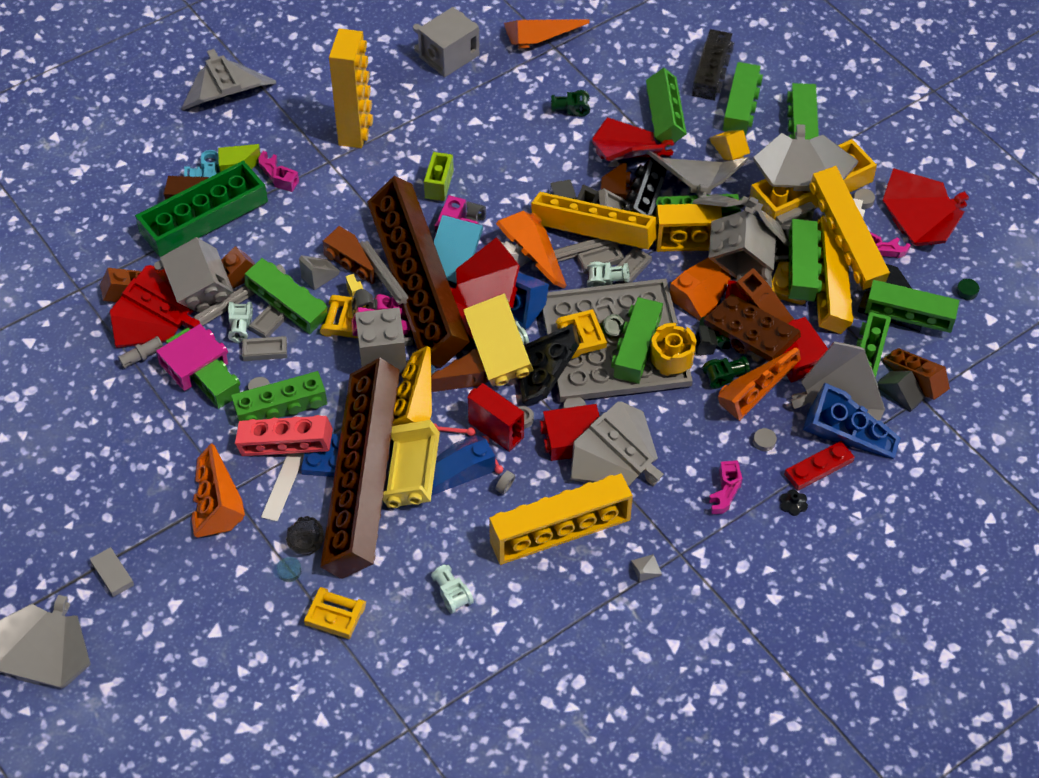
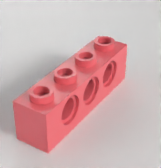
(284, 435)

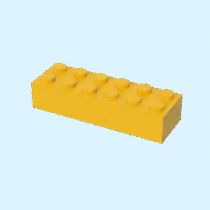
(351, 88)
(783, 199)
(560, 518)

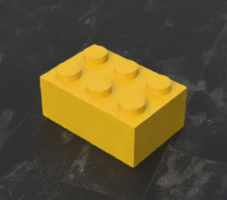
(685, 226)

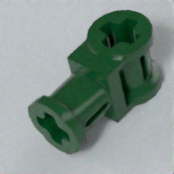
(572, 103)
(723, 372)

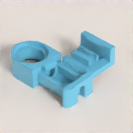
(207, 169)

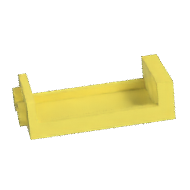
(498, 340)
(412, 464)

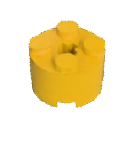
(672, 349)

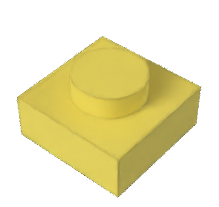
(352, 284)

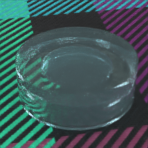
(289, 569)

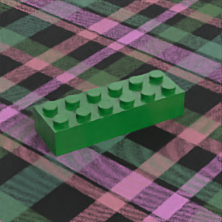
(201, 208)

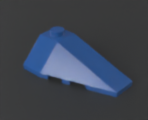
(529, 299)
(840, 418)
(463, 463)

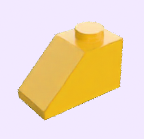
(731, 144)

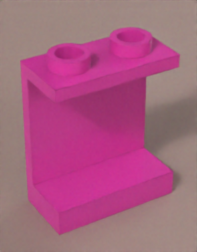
(190, 353)

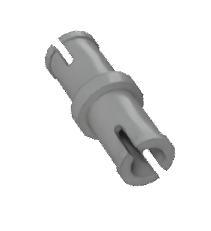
(140, 352)

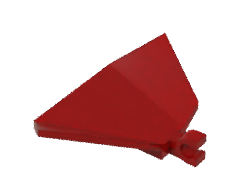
(621, 141)
(922, 207)
(485, 276)
(148, 310)

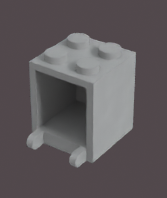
(448, 41)
(742, 244)
(196, 275)
(382, 336)

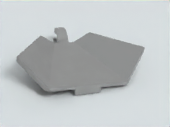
(221, 79)
(793, 161)
(700, 175)
(749, 205)
(846, 369)
(616, 445)
(43, 645)

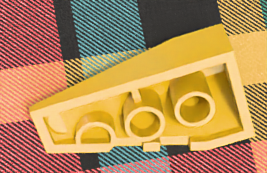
(414, 393)

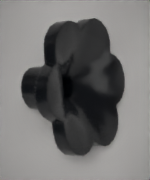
(793, 502)

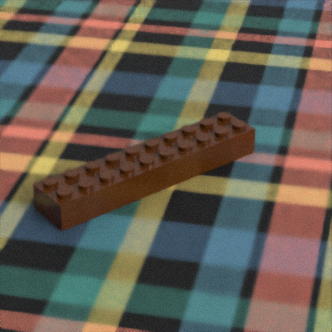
(418, 270)
(360, 469)

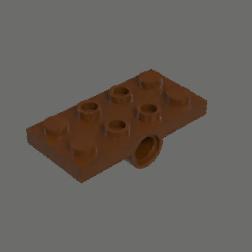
(751, 328)

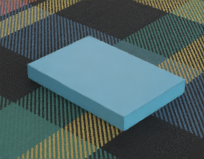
(456, 243)

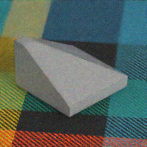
(646, 568)

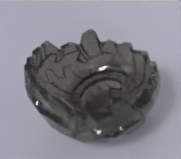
(305, 536)

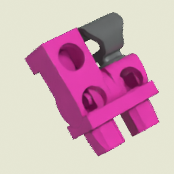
(460, 213)
(363, 297)

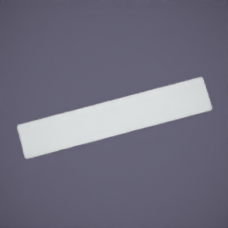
(283, 486)

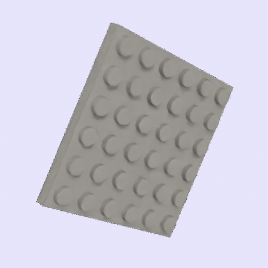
(591, 372)

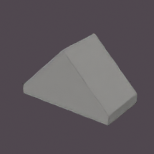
(317, 271)

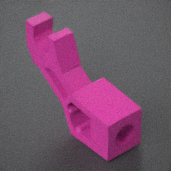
(280, 176)
(891, 248)
(724, 497)

